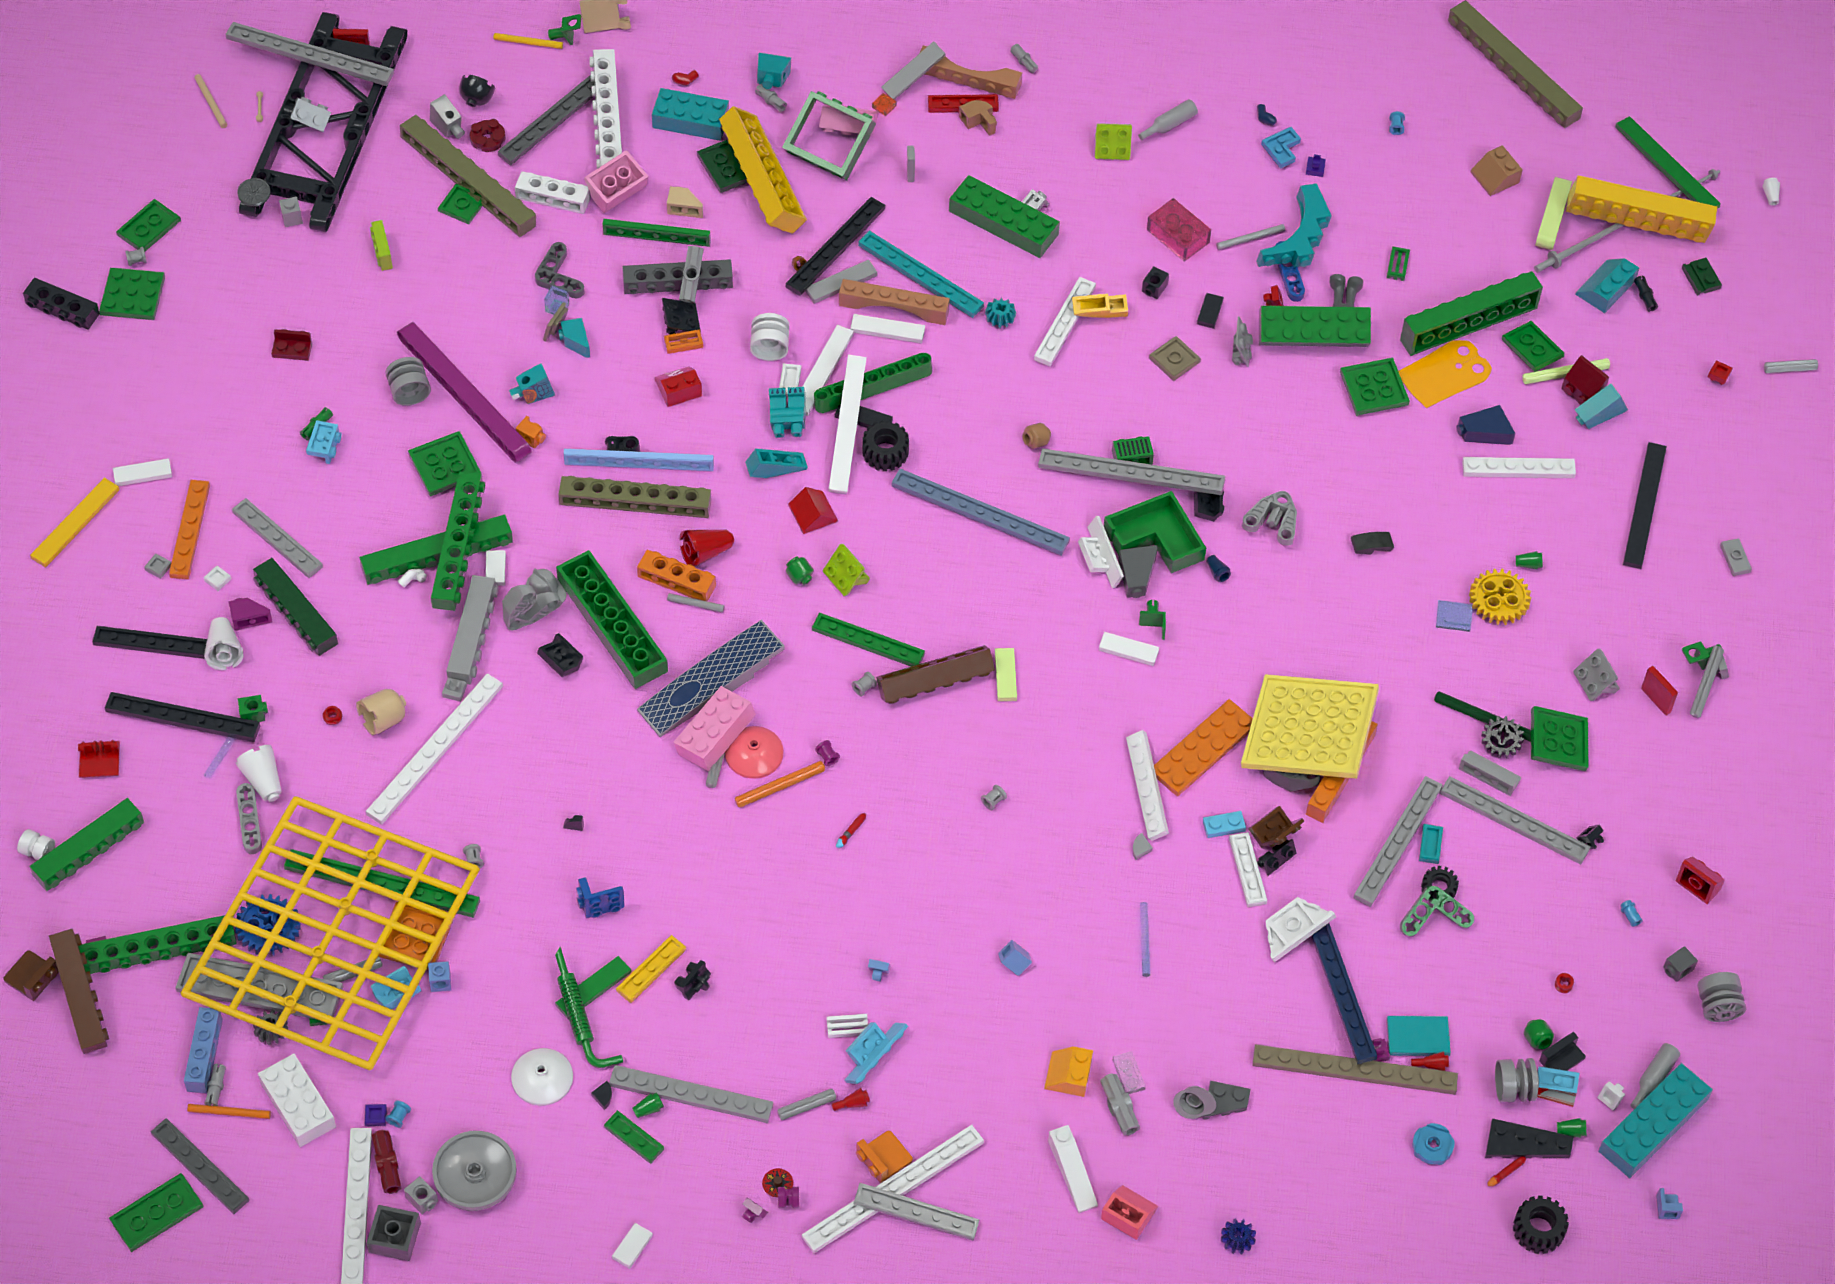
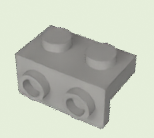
(309, 114)

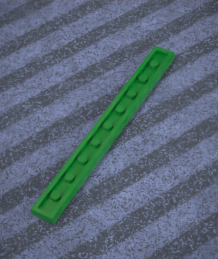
(423, 892)

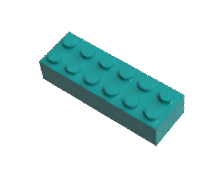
(1655, 1120)

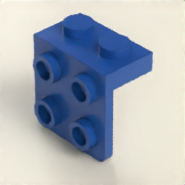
(600, 902)

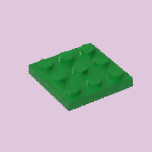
(132, 293)
(1374, 386)
(441, 461)
(1559, 738)

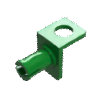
(566, 30)
(1153, 617)
(1701, 654)

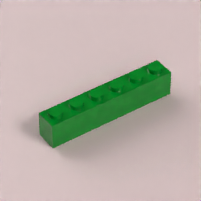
(87, 844)

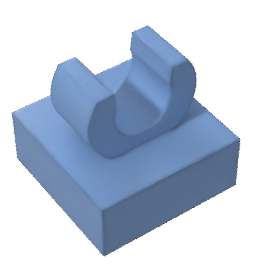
(878, 967)

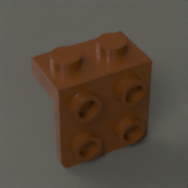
(1274, 828)
(31, 974)

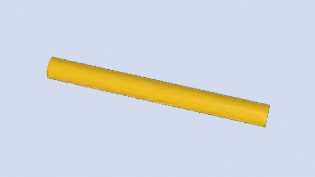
(526, 40)

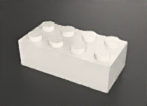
(297, 1100)

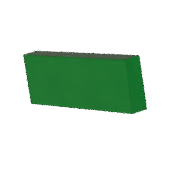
(634, 1137)

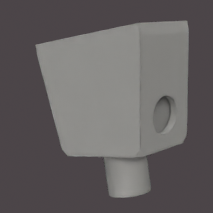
(446, 117)

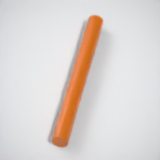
(229, 1111)

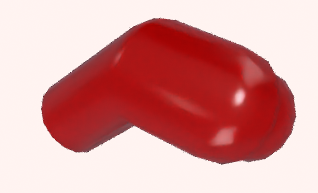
(685, 79)

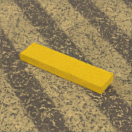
(651, 969)

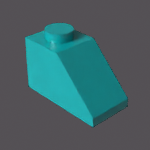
(575, 336)

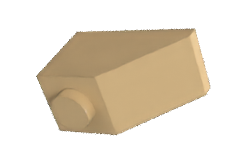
(683, 203)

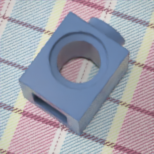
(439, 976)

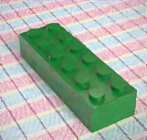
(1004, 216)
(1315, 326)

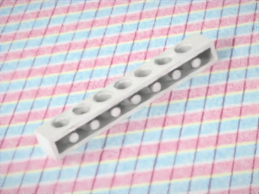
(605, 101)

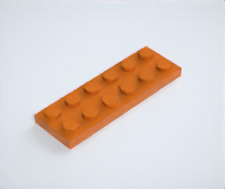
(1203, 747)

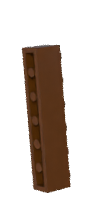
(935, 673)
(78, 990)

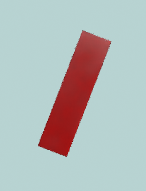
(952, 103)

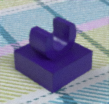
(1315, 166)

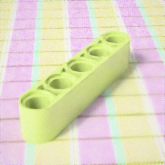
(1553, 213)

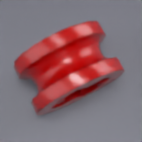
(1564, 988)

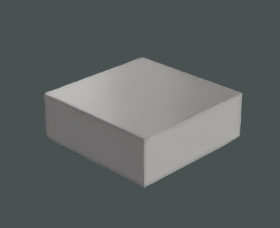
(158, 566)

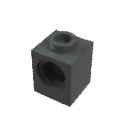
(1680, 964)

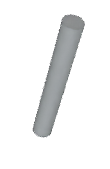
(695, 602)

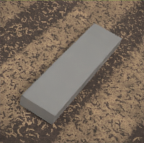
(913, 70)
(832, 284)

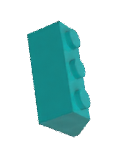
(1608, 283)

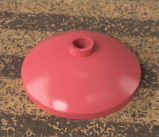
(757, 760)

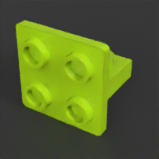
(1113, 141)
(845, 570)

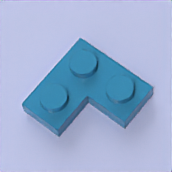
(1279, 145)

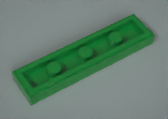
(599, 982)

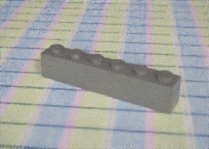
(472, 628)

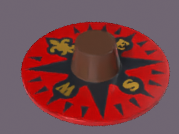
(776, 1178)

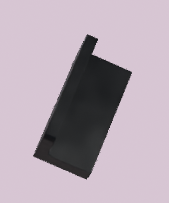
(1563, 1054)

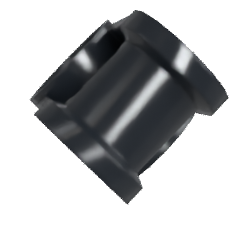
(623, 443)

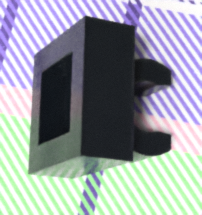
(1590, 834)

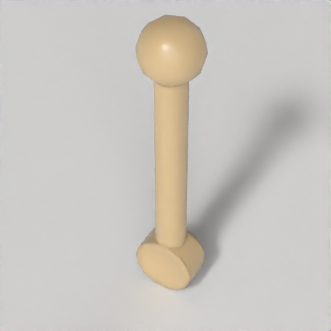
(259, 118)

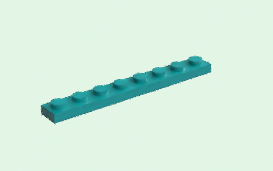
(920, 273)

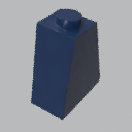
(1486, 427)

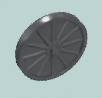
(253, 192)

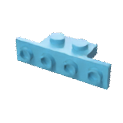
(870, 1047)

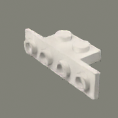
(1099, 552)

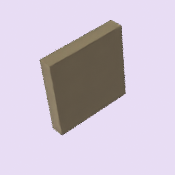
(1174, 358)

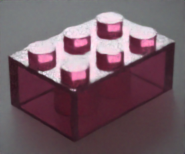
(1178, 229)

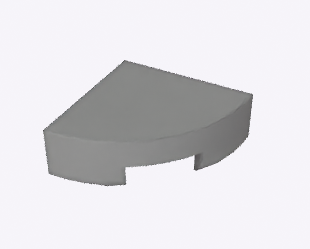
(1141, 846)

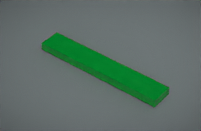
(656, 232)
(868, 640)

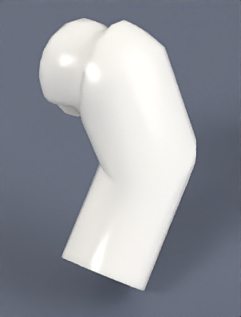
(412, 574)

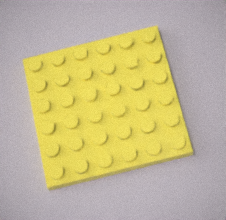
(1310, 726)

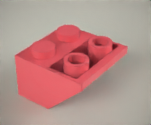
(1128, 1211)

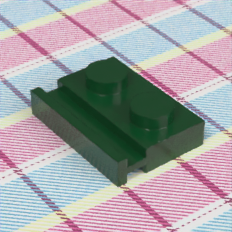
(1701, 276)

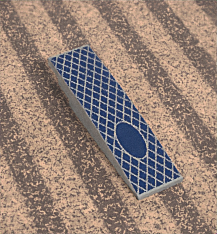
(725, 667)

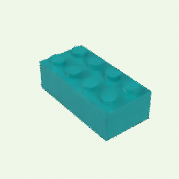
(689, 114)

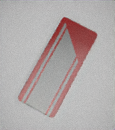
(1557, 1096)

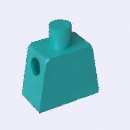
(773, 70)

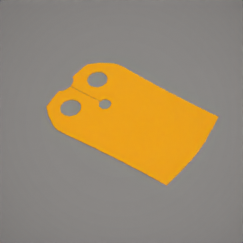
(1437, 377)

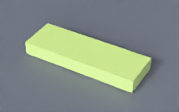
(1005, 674)

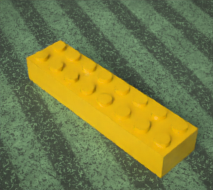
(762, 170)
(1641, 209)

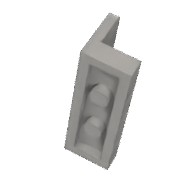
(1489, 772)

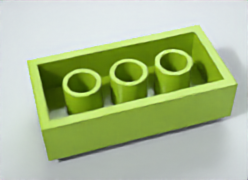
(381, 245)

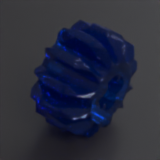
(1238, 1229)

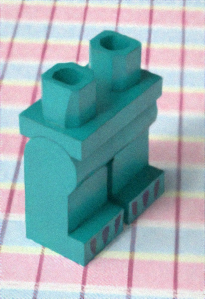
(788, 417)

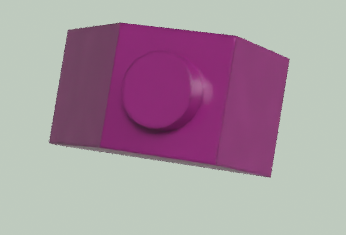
(248, 613)

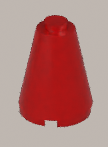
(704, 544)

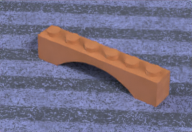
(1001, 82)
(860, 294)

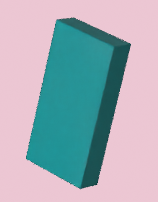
(1431, 844)

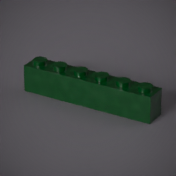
(295, 606)

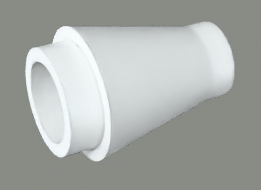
(1772, 188)

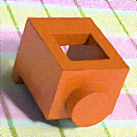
(531, 432)

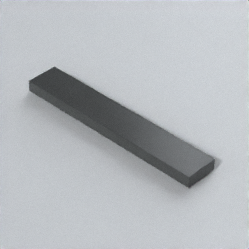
(200, 1166)

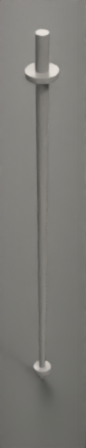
(1555, 259)

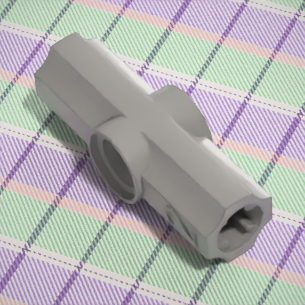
(693, 263)
(1120, 1104)

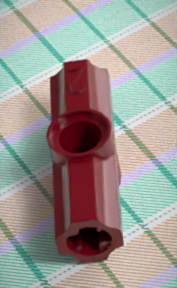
(386, 1161)

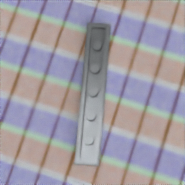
(277, 538)
(916, 1211)

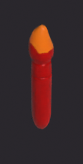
(1495, 1179)

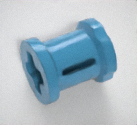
(1396, 126)
(398, 1114)

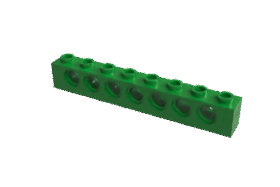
(448, 598)
(161, 938)

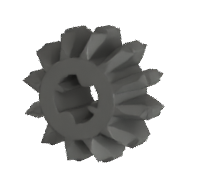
(265, 1035)

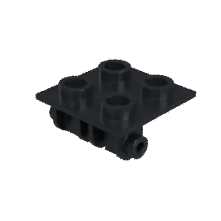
(680, 316)

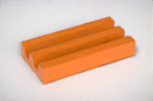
(684, 343)

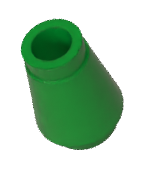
(1530, 560)
(647, 1106)
(1572, 1127)

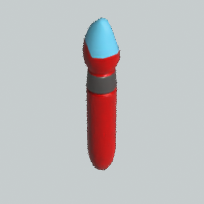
(850, 831)

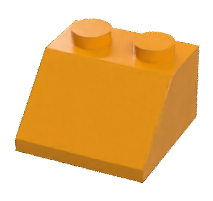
(1069, 1070)

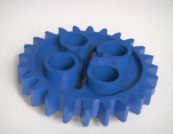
(266, 922)

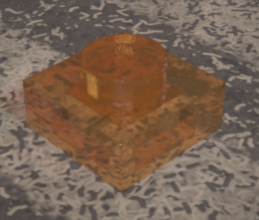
(884, 104)

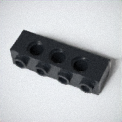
(61, 303)

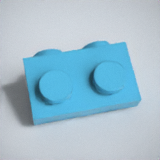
(388, 996)

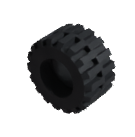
(885, 457)
(1545, 1210)

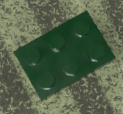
(722, 166)

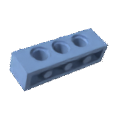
(203, 1050)

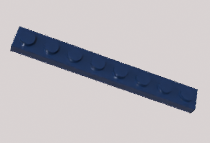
(1344, 995)

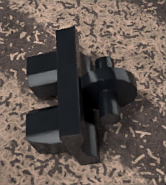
(695, 980)

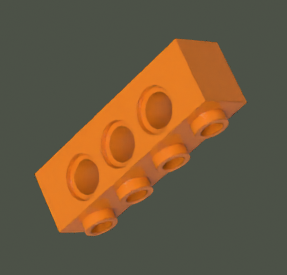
(666, 576)

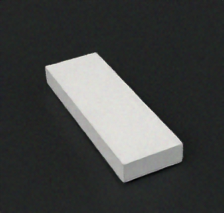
(142, 472)
(1129, 648)

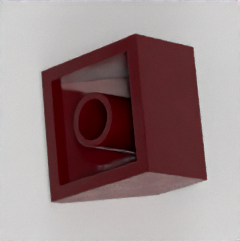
(1584, 380)

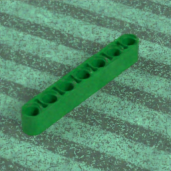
(877, 381)

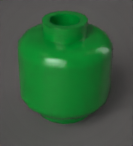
(799, 570)
(1538, 1034)

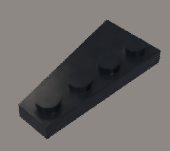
(1518, 1140)

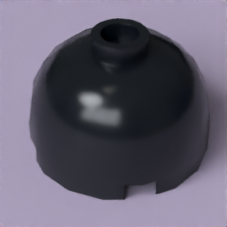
(475, 90)

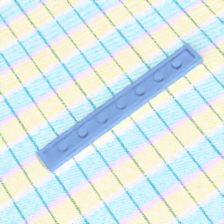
(639, 459)

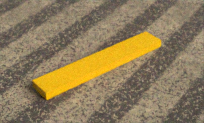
(74, 522)

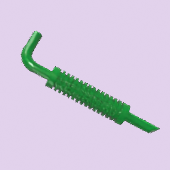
(578, 1016)

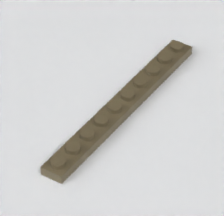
(1348, 1069)

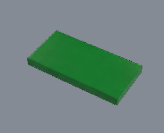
(156, 1212)

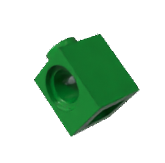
(247, 703)

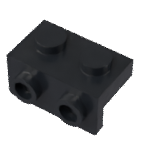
(1208, 505)
(561, 656)

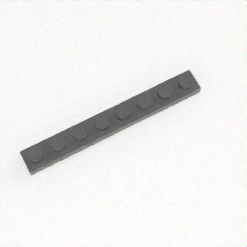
(547, 122)

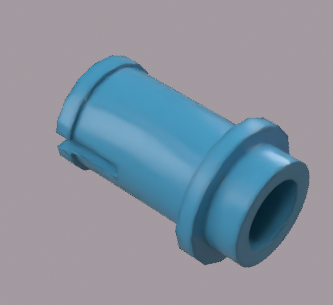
(1631, 913)

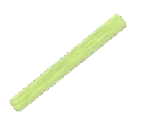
(1559, 372)

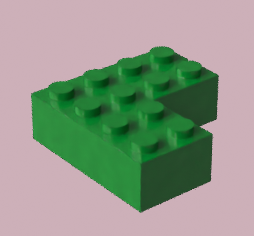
(1158, 523)

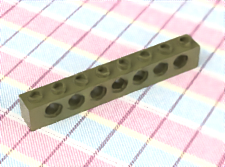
(626, 501)

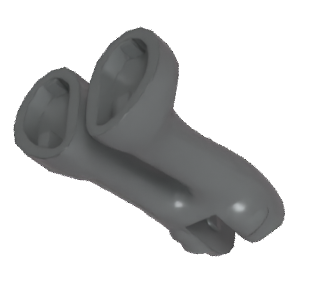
(1337, 283)

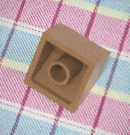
(1497, 171)

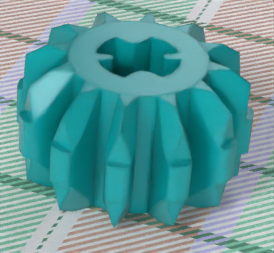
(1000, 312)

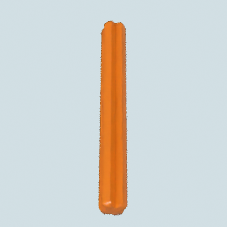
(779, 784)

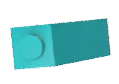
(1601, 407)

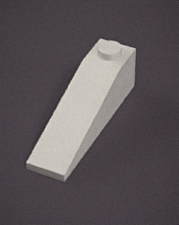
(1072, 1168)

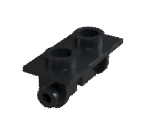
(1281, 854)

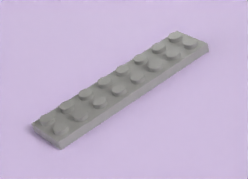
(264, 979)

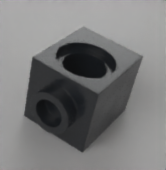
(1155, 282)

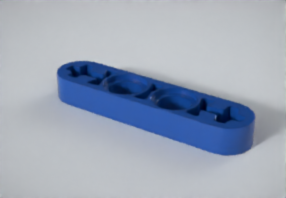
(1289, 285)

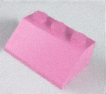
(835, 120)
(616, 181)

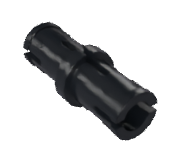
(1646, 293)

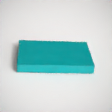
(1418, 1035)

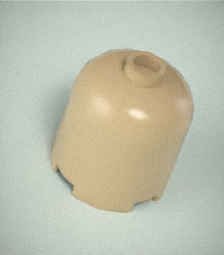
(381, 710)

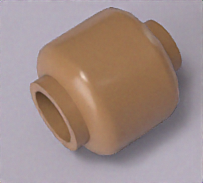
(1036, 435)

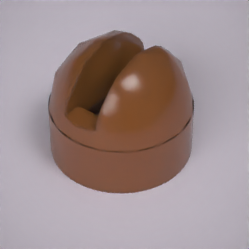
(802, 261)

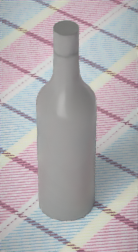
(1171, 119)
(1656, 1071)

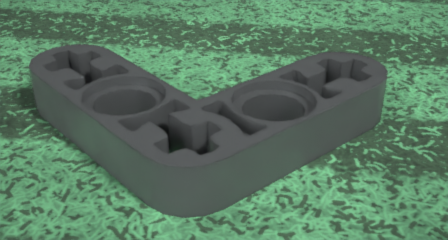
(552, 275)

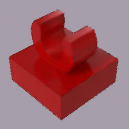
(1273, 298)
(1720, 372)

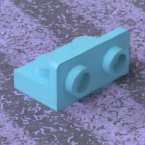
(324, 440)

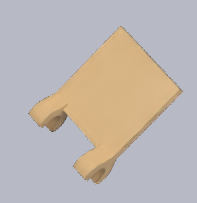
(602, 15)

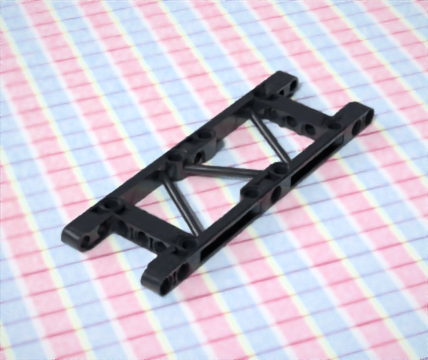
(326, 194)

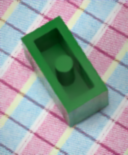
(1133, 450)

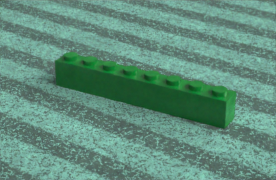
(426, 551)

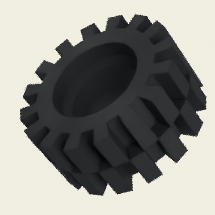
(1443, 875)

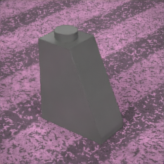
(1137, 569)

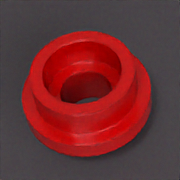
(332, 710)

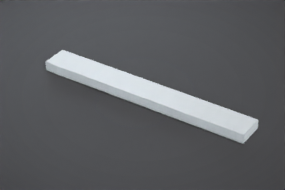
(847, 424)

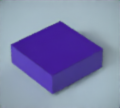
(375, 1114)

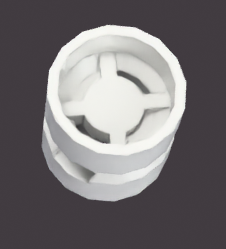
(35, 845)

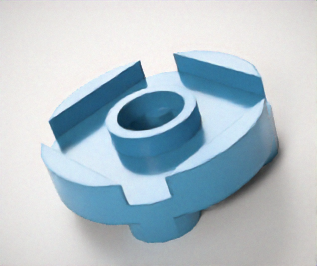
(1433, 1155)

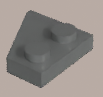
(1228, 1098)

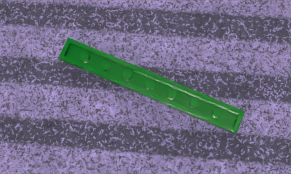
(1665, 162)

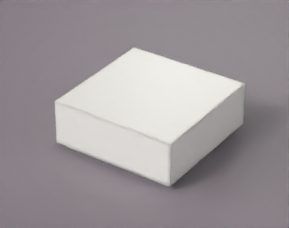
(217, 578)

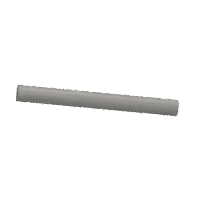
(1249, 237)

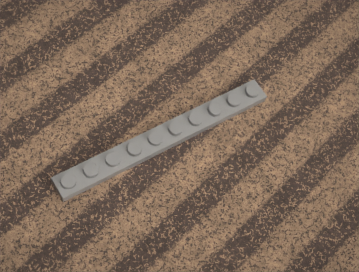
(310, 54)
(1131, 471)

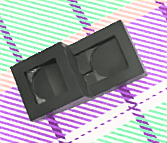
(1369, 542)

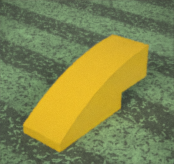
(1100, 306)

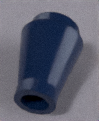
(1219, 570)

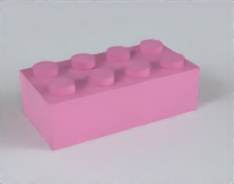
(714, 728)

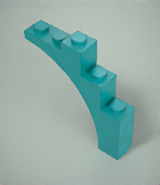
(1298, 248)

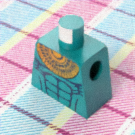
(533, 385)

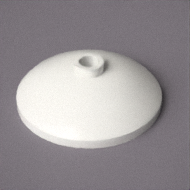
(542, 1087)

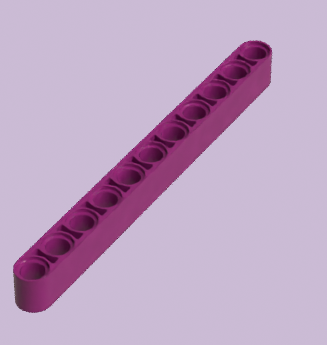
(464, 392)

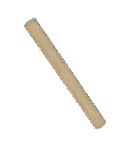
(211, 101)

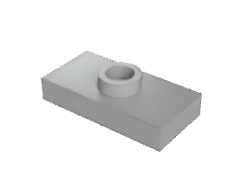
(1735, 557)

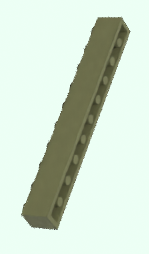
(1515, 64)
(467, 174)

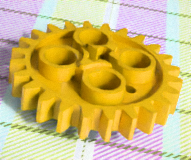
(1500, 596)

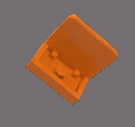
(883, 1156)

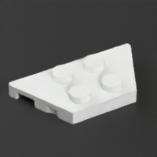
(1294, 925)

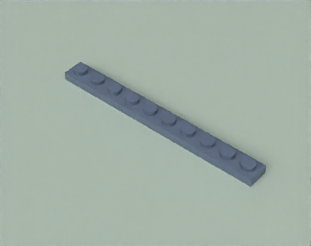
(980, 512)

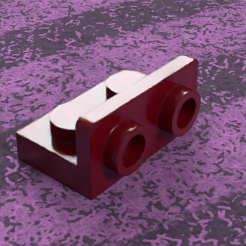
(292, 344)

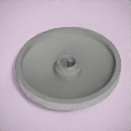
(474, 1170)

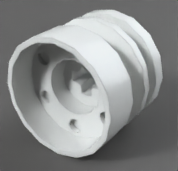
(769, 337)

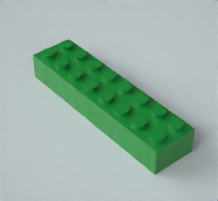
(1471, 313)
(612, 619)

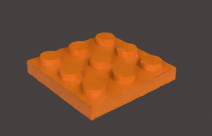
(410, 945)

